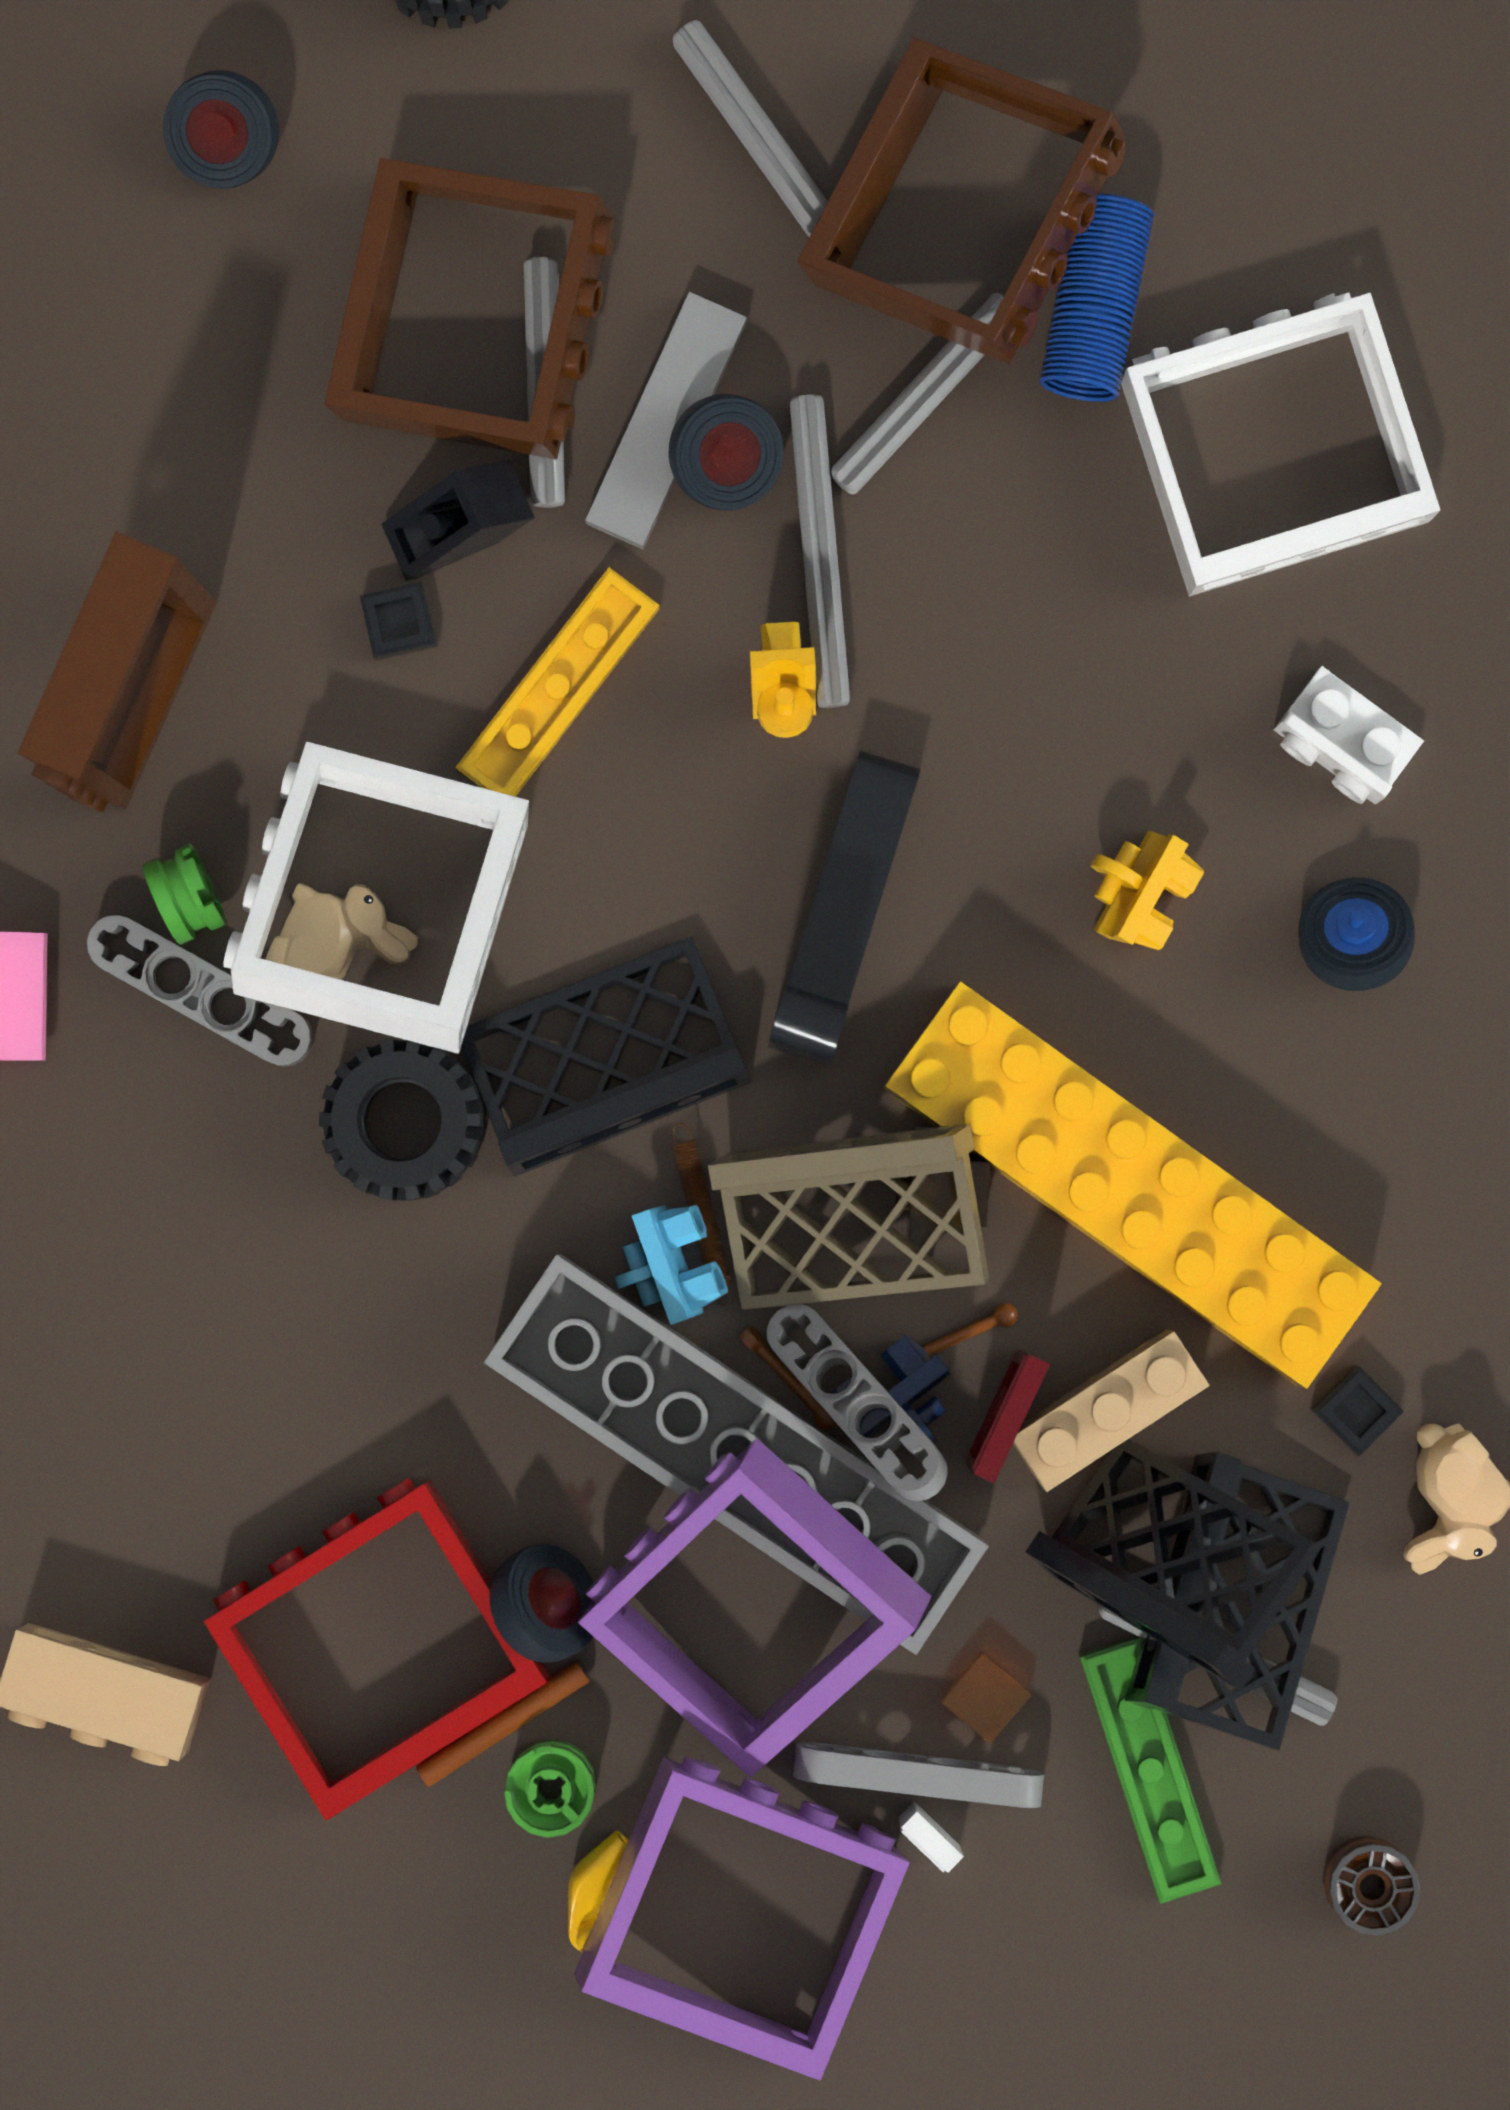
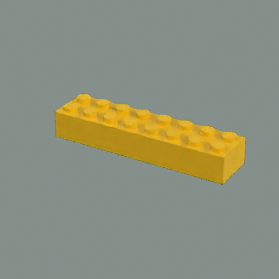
(1133, 1186)

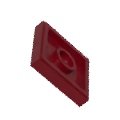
(1006, 1415)

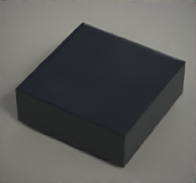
(398, 621)
(1357, 1410)

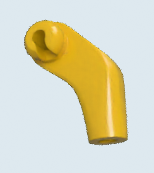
(589, 1886)

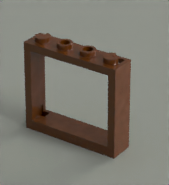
(884, 150)
(375, 285)
(117, 675)

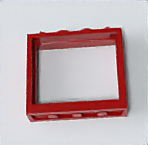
(427, 1739)

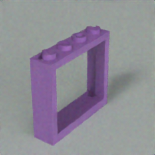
(817, 1530)
(703, 2015)

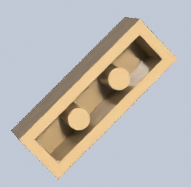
(1108, 1409)
(101, 1694)

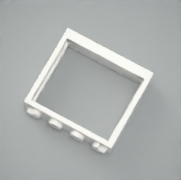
(1272, 335)
(349, 1002)

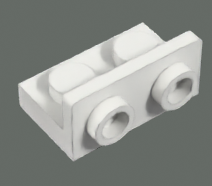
(1347, 737)

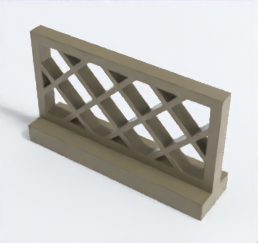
(845, 1162)

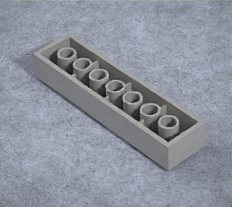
(683, 1409)

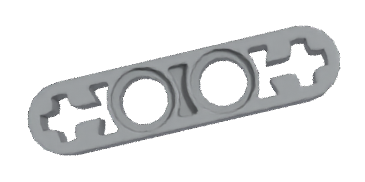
(198, 995)
(855, 1401)
(918, 1774)

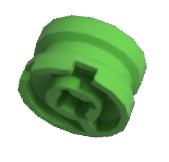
(184, 894)
(548, 1761)

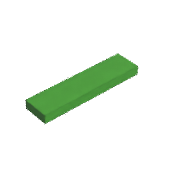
(1150, 1776)

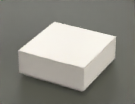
(930, 1838)

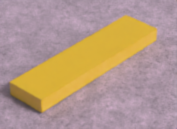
(558, 685)

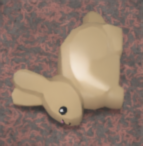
(328, 930)
(1462, 1491)

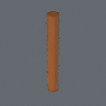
(502, 1724)

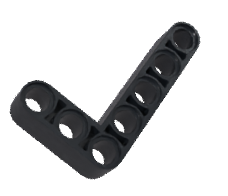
(844, 909)

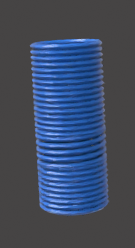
(1102, 284)

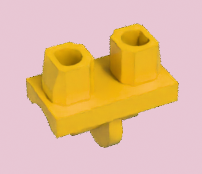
(783, 681)
(1135, 884)

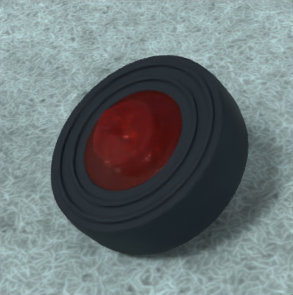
(221, 129)
(726, 452)
(539, 1602)

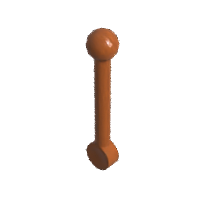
(1004, 1315)
(757, 1344)

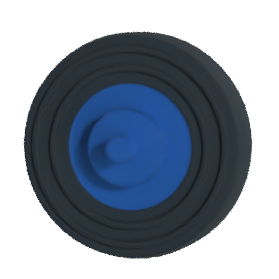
(1356, 934)

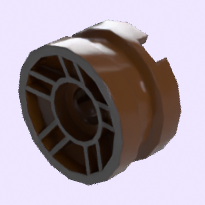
(1365, 1911)

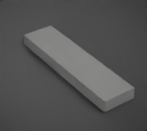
(684, 374)

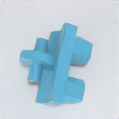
(661, 1239)

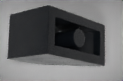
(458, 518)

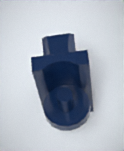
(917, 1376)

